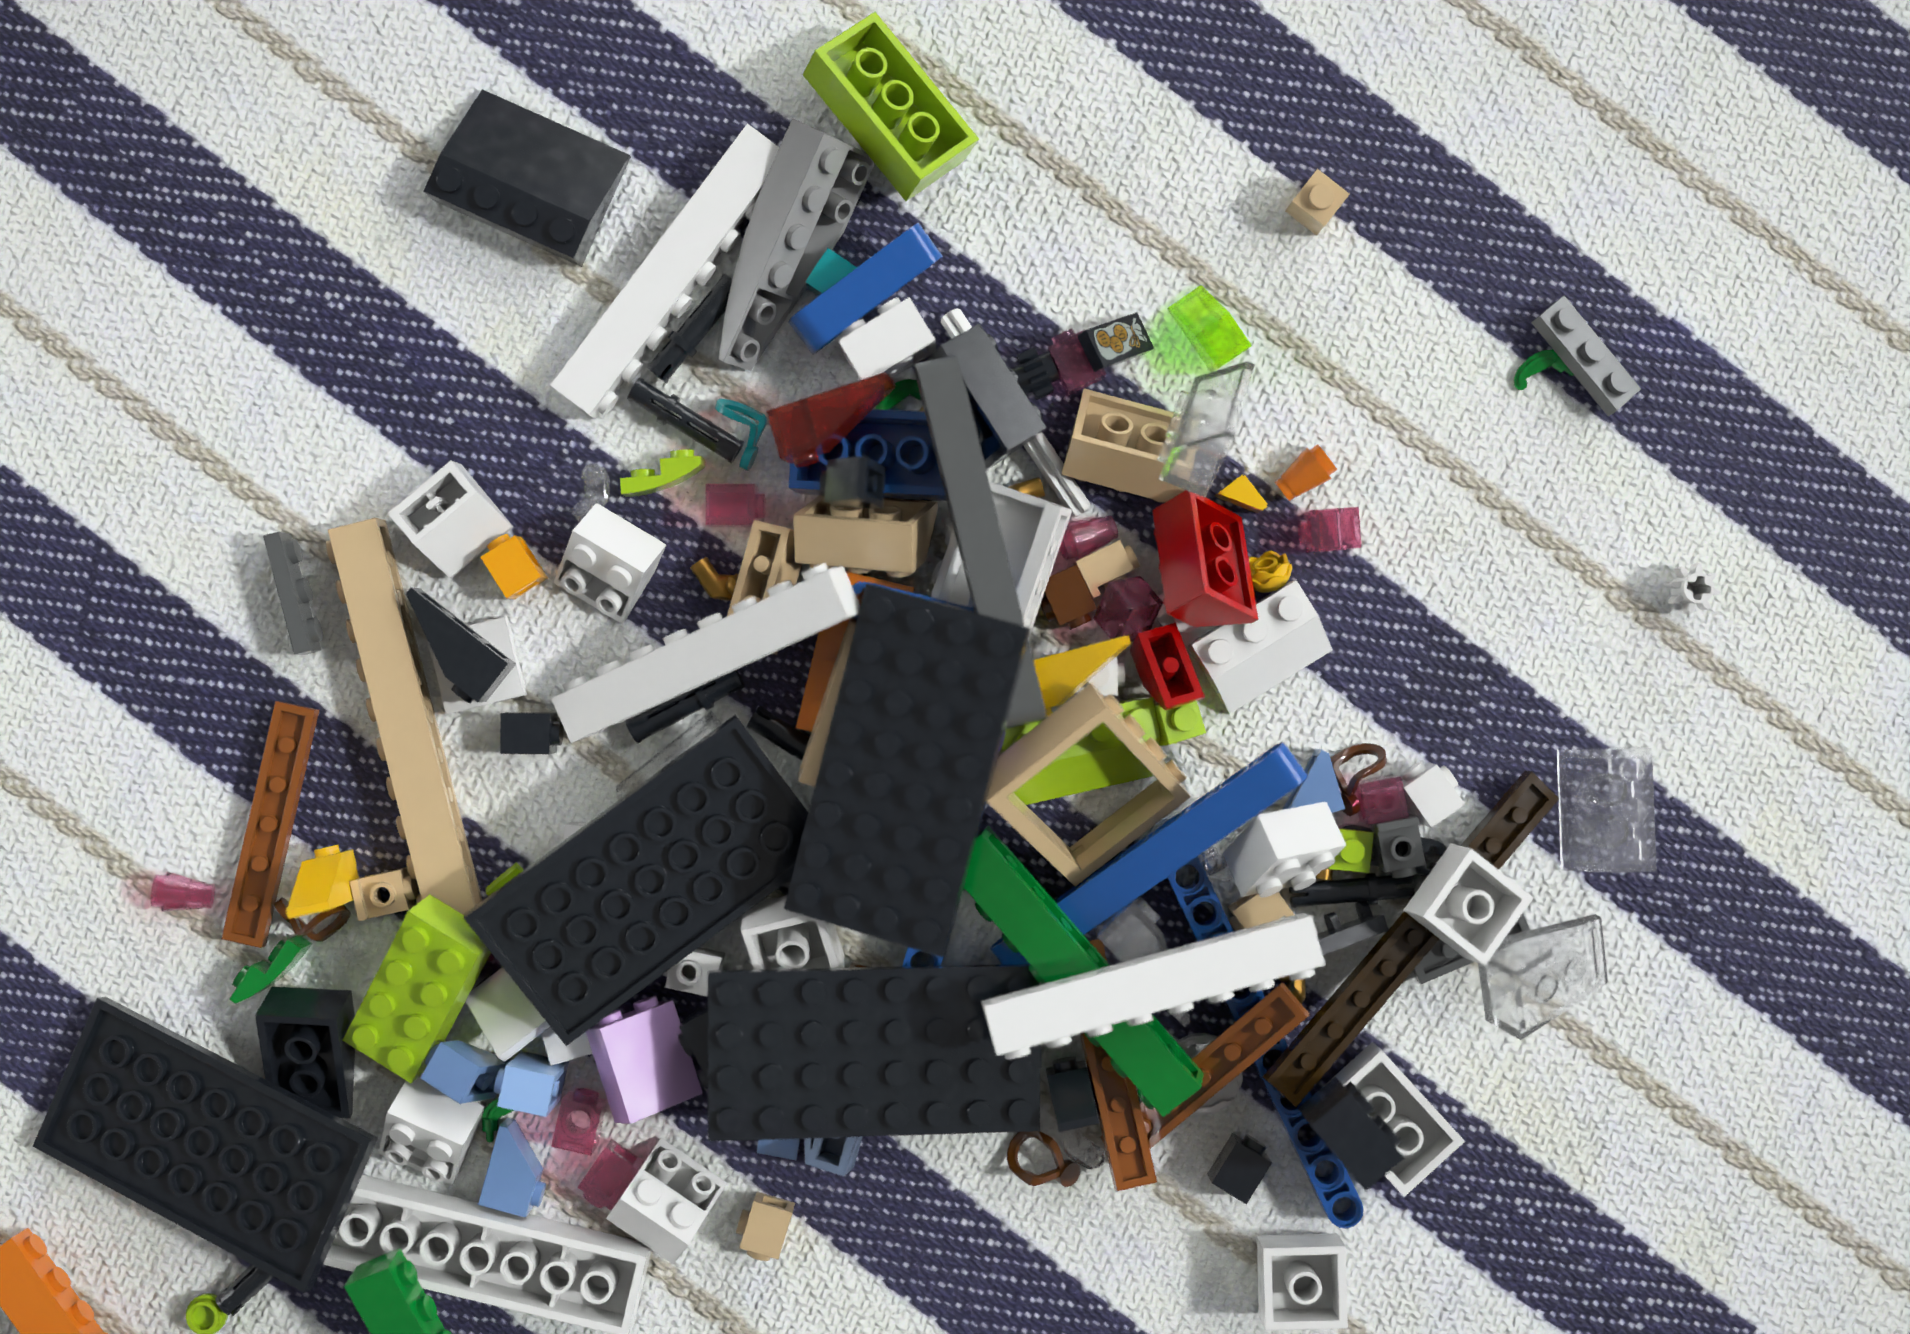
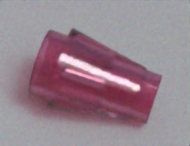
(1087, 536)
(179, 892)

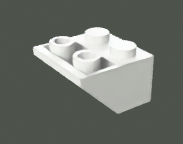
(450, 519)
(608, 562)
(429, 1131)
(667, 1201)

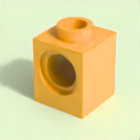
(513, 566)

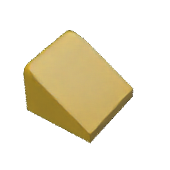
(1243, 494)

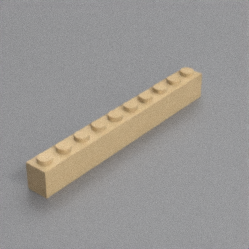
(403, 713)

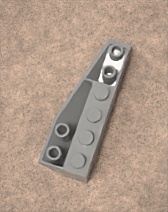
(791, 226)

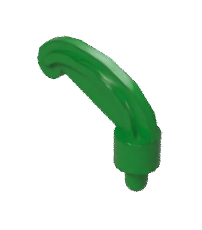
(1536, 364)
(902, 390)
(490, 1119)

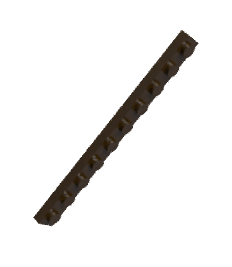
(1399, 951)

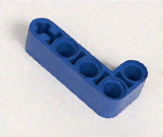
(865, 288)

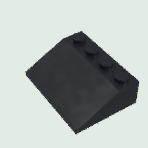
(527, 177)

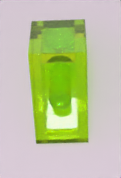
(1209, 328)

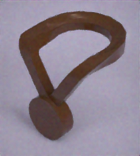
(1348, 791)
(301, 928)
(1065, 1173)

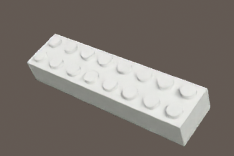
(496, 1255)

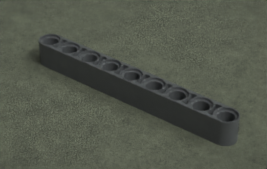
(975, 515)

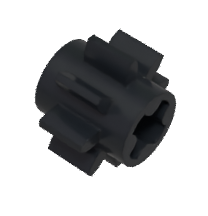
(1036, 373)

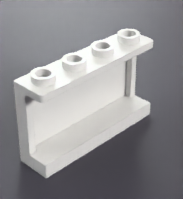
(1032, 540)

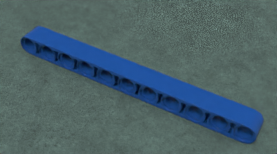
(1311, 1151)

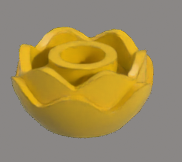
(1270, 571)

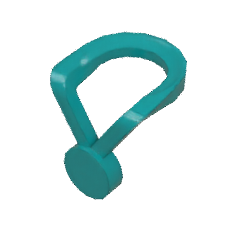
(725, 407)

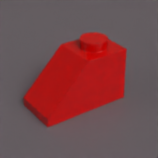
(1166, 667)

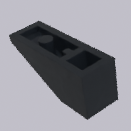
(462, 653)

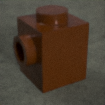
(1068, 599)

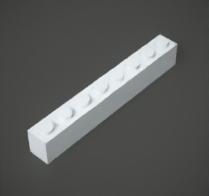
(668, 277)
(708, 653)
(1153, 984)

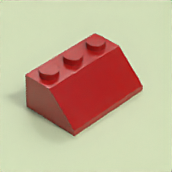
(1203, 562)

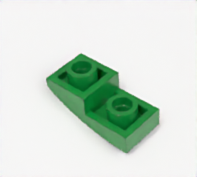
(262, 974)

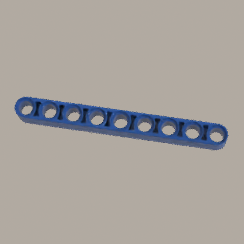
(1176, 842)

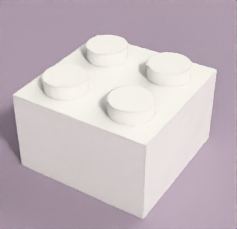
(889, 341)
(1284, 850)
(1468, 903)
(789, 939)
(1302, 1281)

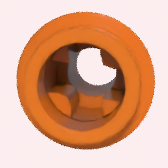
(1306, 473)

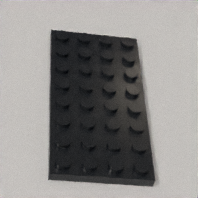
(907, 769)
(645, 881)
(863, 1053)
(205, 1143)

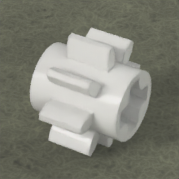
(1704, 586)

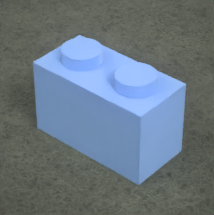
(530, 1084)

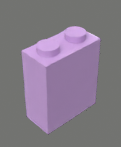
(643, 1060)

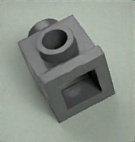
(1386, 837)

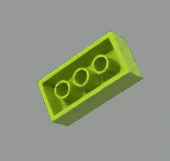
(890, 106)
(418, 988)

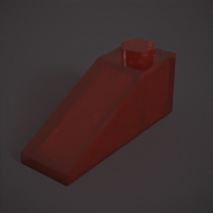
(821, 421)

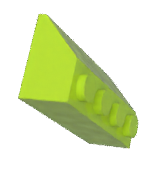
(1093, 761)

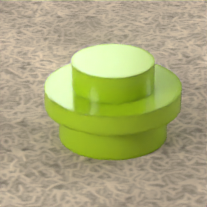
(204, 1314)

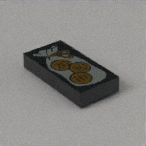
(1115, 342)

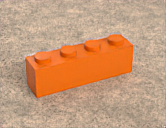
(38, 1292)

